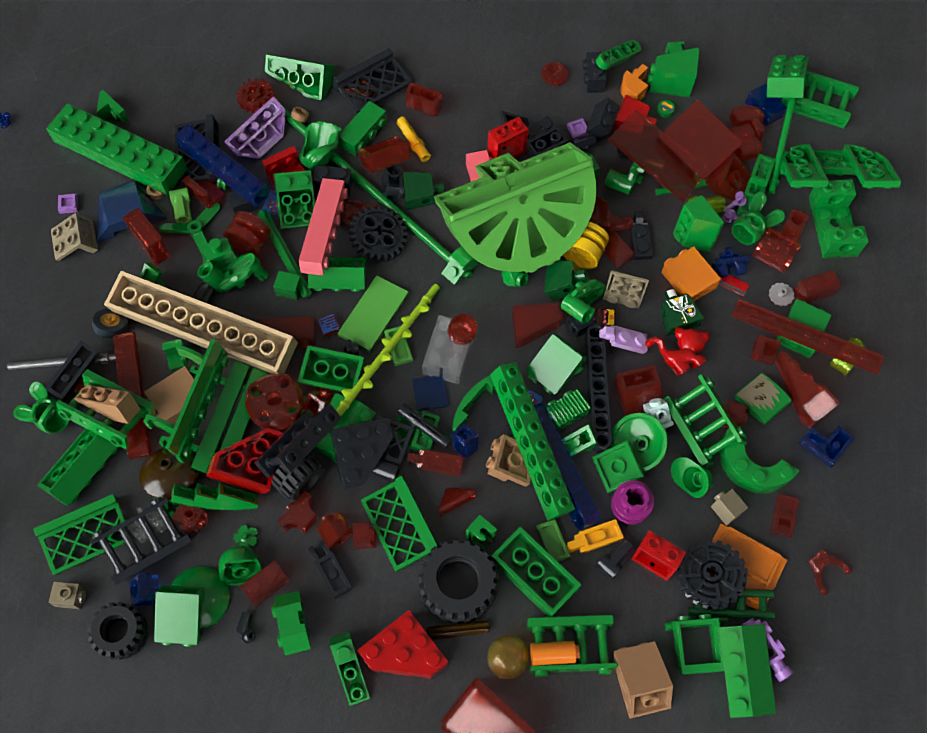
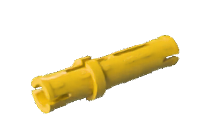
(417, 144)

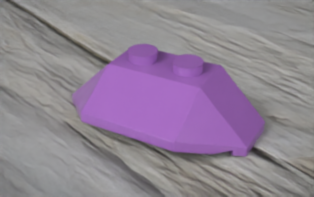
(259, 131)

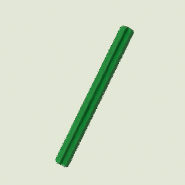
(284, 253)

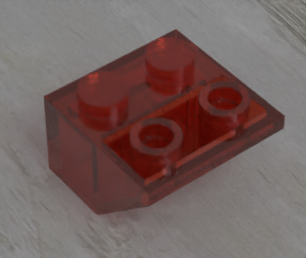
(637, 388)

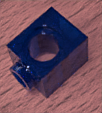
(143, 589)

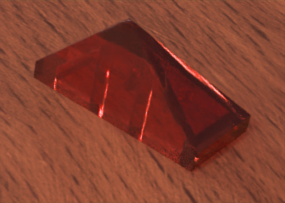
(454, 498)

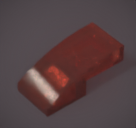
(784, 515)

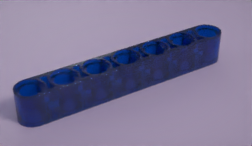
(585, 509)

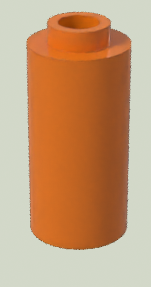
(554, 653)

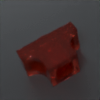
(299, 514)

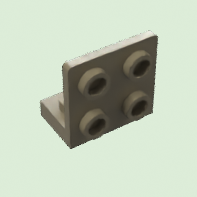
(72, 234)

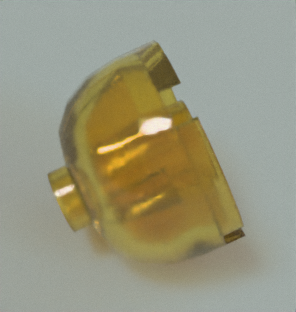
(508, 657)

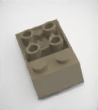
(625, 289)

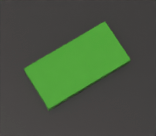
(373, 313)

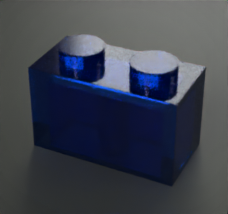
(770, 106)

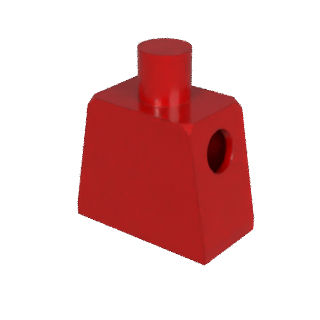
(628, 106)

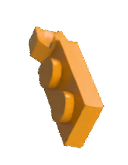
(596, 537)

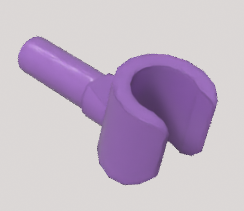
(740, 200)
(729, 216)

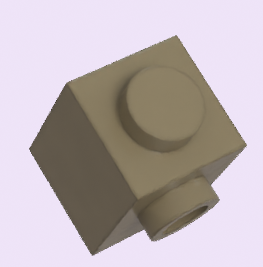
(729, 506)
(67, 595)

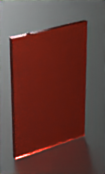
(640, 142)

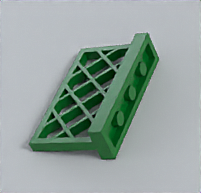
(412, 511)
(72, 520)

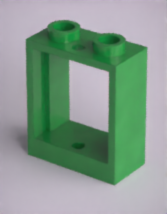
(705, 667)

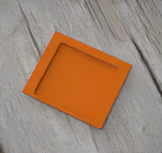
(762, 563)

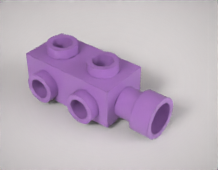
(776, 662)

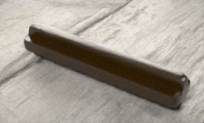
(458, 629)

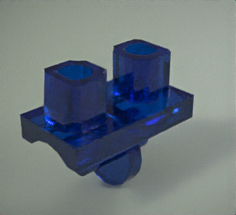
(730, 260)

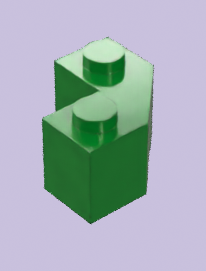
(291, 623)

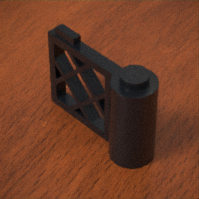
(387, 466)

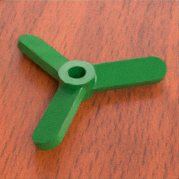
(201, 221)

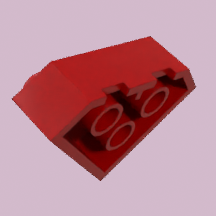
(237, 466)
(403, 650)

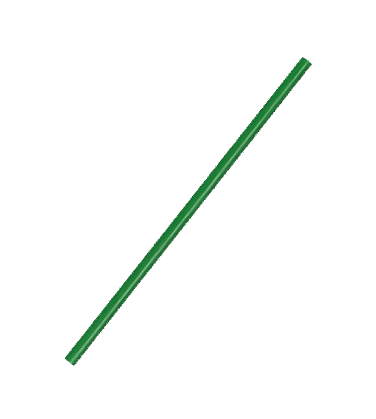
(372, 190)

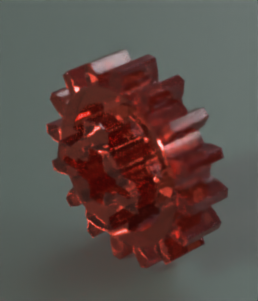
(254, 94)

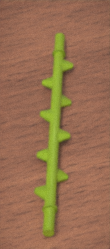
(389, 343)

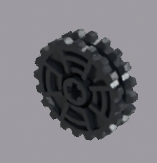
(714, 591)

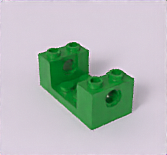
(832, 205)

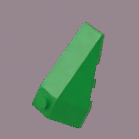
(306, 76)

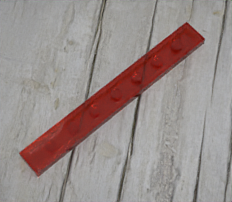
(808, 336)

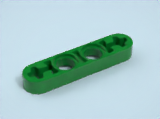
(615, 55)

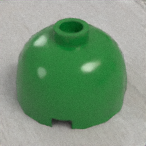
(238, 565)

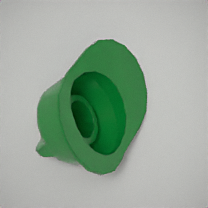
(691, 477)

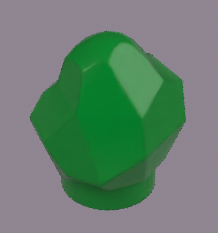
(515, 279)

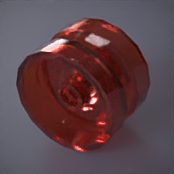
(247, 233)

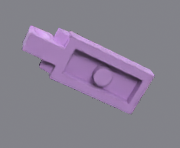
(625, 338)

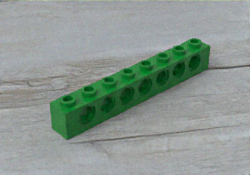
(532, 441)

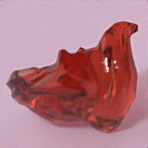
(601, 214)

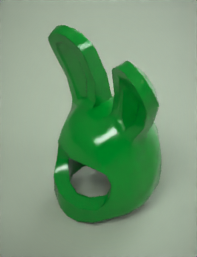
(752, 224)
(43, 412)

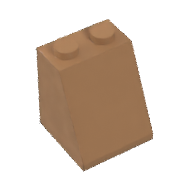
(643, 679)

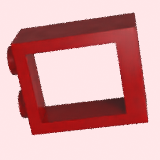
(508, 140)
(660, 552)

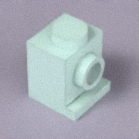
(659, 409)

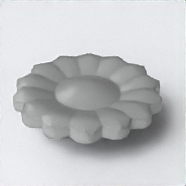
(781, 294)

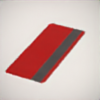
(734, 284)

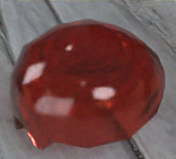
(462, 329)

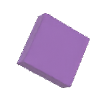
(577, 128)
(68, 203)

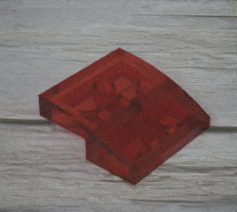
(776, 250)

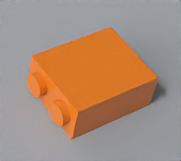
(690, 274)

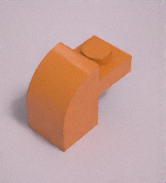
(633, 83)

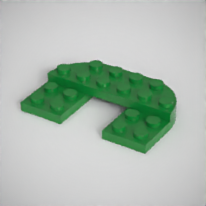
(809, 167)

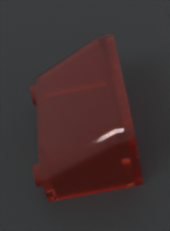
(482, 712)

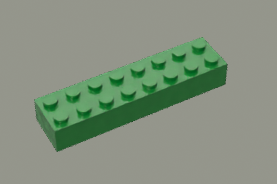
(117, 149)

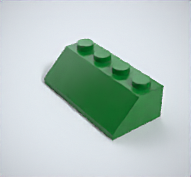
(77, 467)
(747, 671)

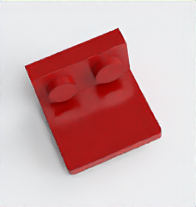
(282, 163)

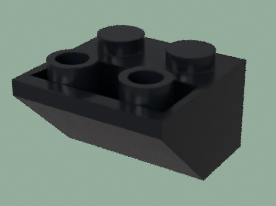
(543, 137)

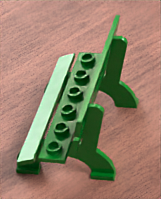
(199, 396)

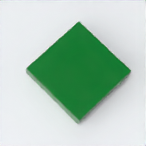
(618, 466)

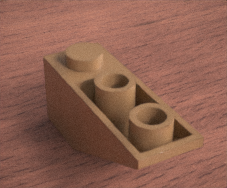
(111, 403)

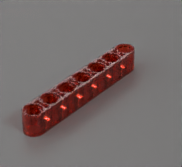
(130, 379)

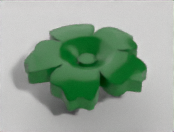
(246, 536)

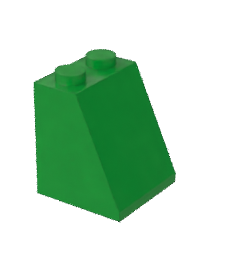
(674, 73)

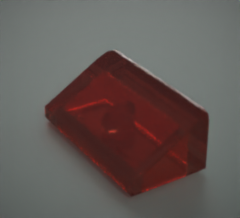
(617, 249)

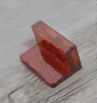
(204, 191)

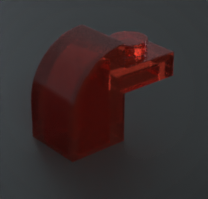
(749, 114)

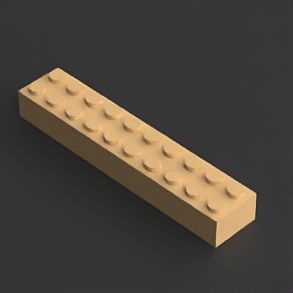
(200, 323)

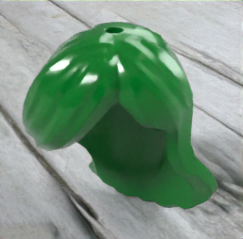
(320, 141)

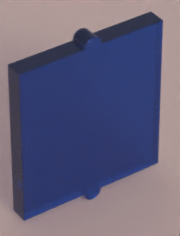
(430, 392)

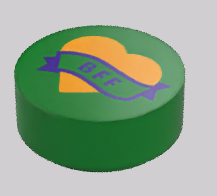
(665, 109)

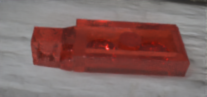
(437, 461)

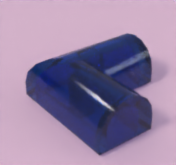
(826, 449)

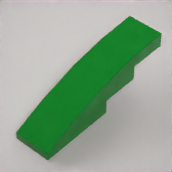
(758, 179)
(222, 498)

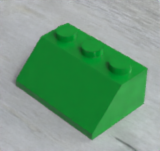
(698, 225)
(341, 274)
(331, 369)
(355, 414)

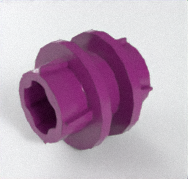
(640, 493)

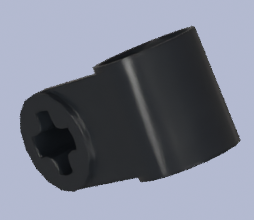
(392, 182)

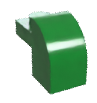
(458, 265)

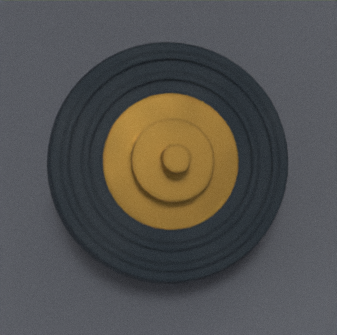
(108, 323)

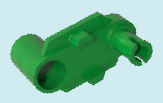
(623, 182)
(232, 273)
(579, 301)

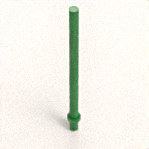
(774, 181)

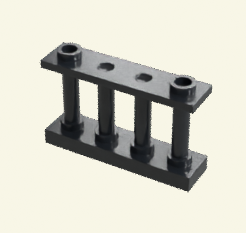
(298, 440)
(140, 560)

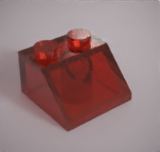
(729, 178)

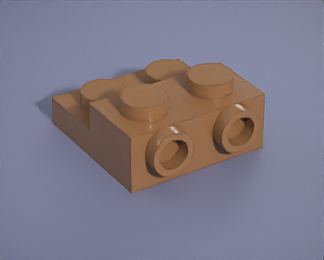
(507, 461)

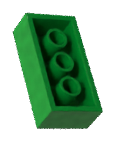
(535, 572)

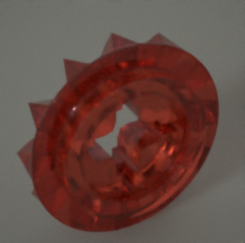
(553, 68)

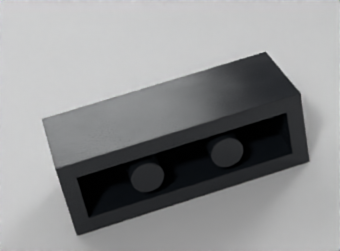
(72, 370)

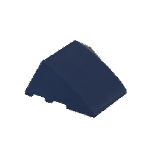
(117, 202)

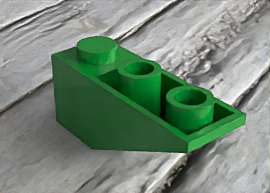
(349, 668)

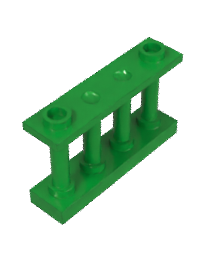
(823, 111)
(117, 438)
(695, 438)
(580, 625)

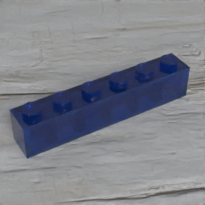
(222, 165)

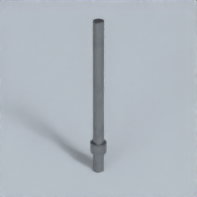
(103, 358)

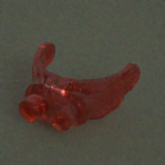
(820, 562)

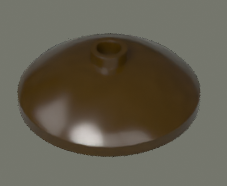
(159, 479)

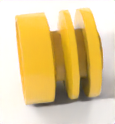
(589, 247)

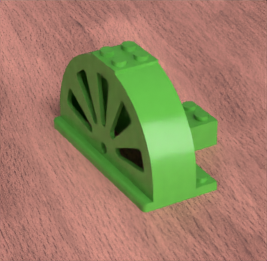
(523, 210)

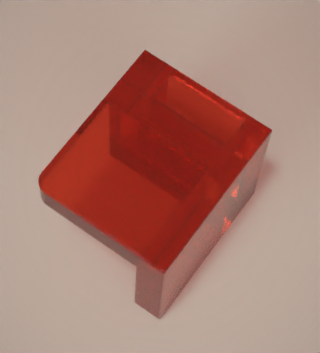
(765, 349)

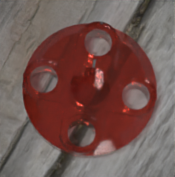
(274, 401)

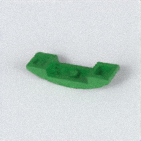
(469, 399)

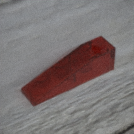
(809, 399)

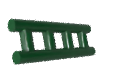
(741, 611)

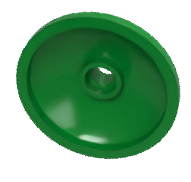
(639, 428)
(216, 593)

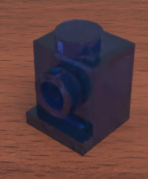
(462, 444)

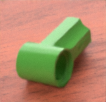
(181, 202)

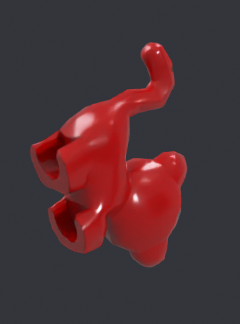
(690, 343)

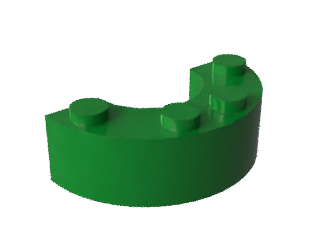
(752, 476)

